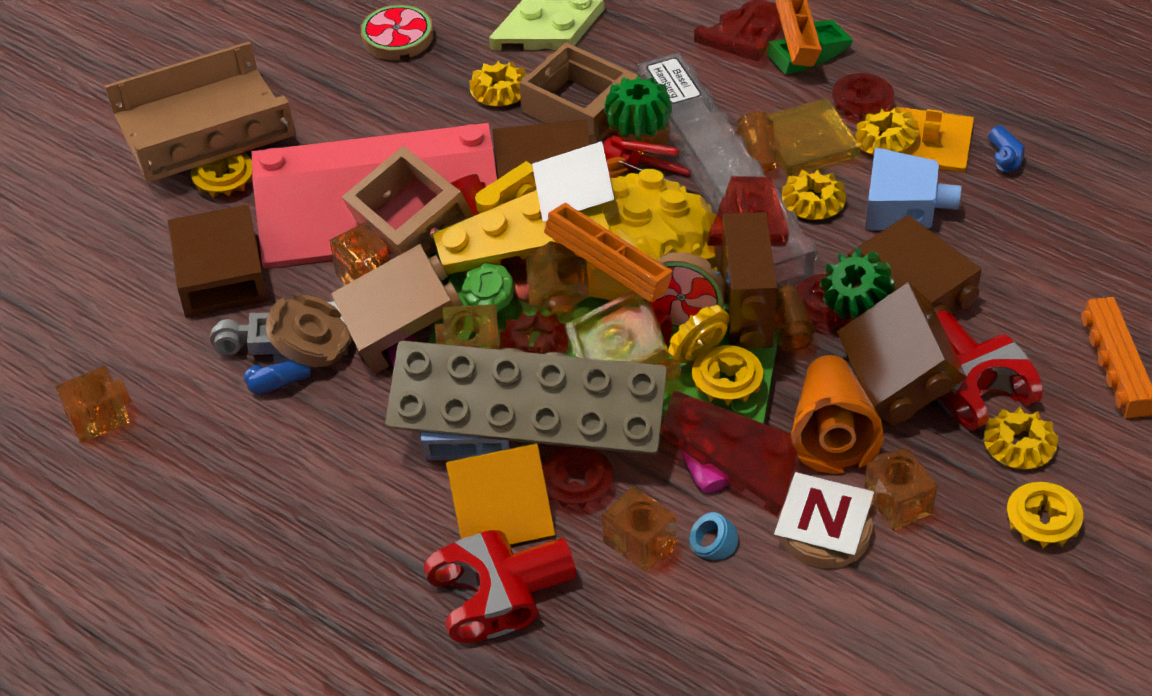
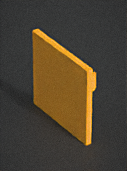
(941, 138)
(502, 494)

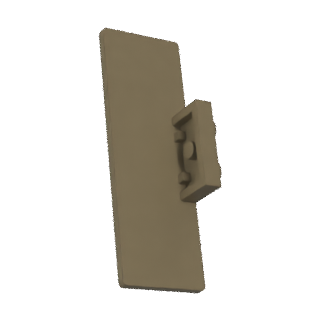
(527, 397)

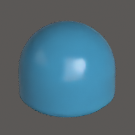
(724, 544)

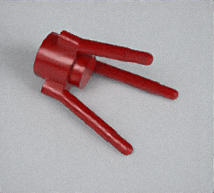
(620, 147)

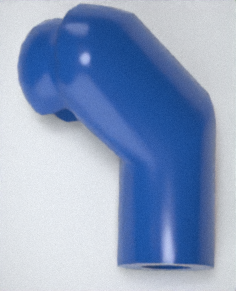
(1010, 149)
(267, 379)

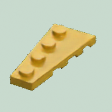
(499, 233)

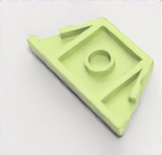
(547, 23)

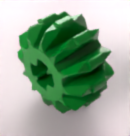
(638, 107)
(852, 271)

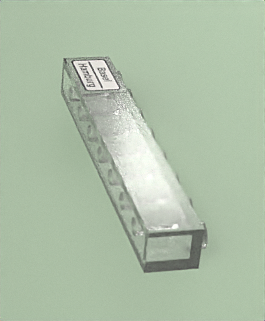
(716, 154)

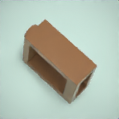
(581, 67)
(388, 180)

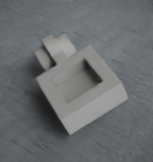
(230, 336)

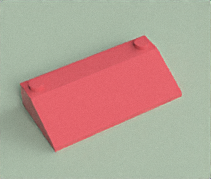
(303, 186)

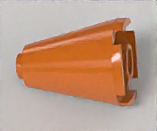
(835, 419)

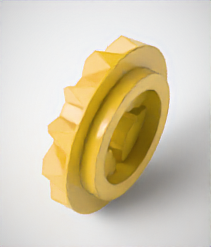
(503, 92)
(900, 134)
(240, 173)
(805, 203)
(699, 334)
(732, 361)
(1028, 452)
(1062, 508)

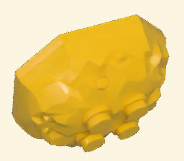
(656, 220)

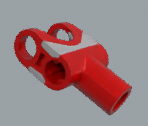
(989, 367)
(500, 579)

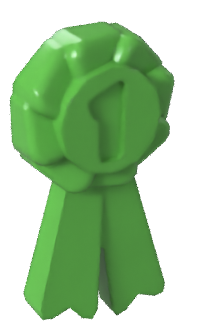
(487, 286)

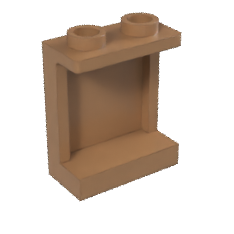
(394, 303)

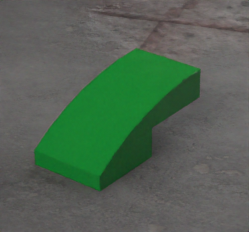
(831, 39)

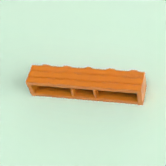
(799, 31)
(608, 252)
(1118, 357)

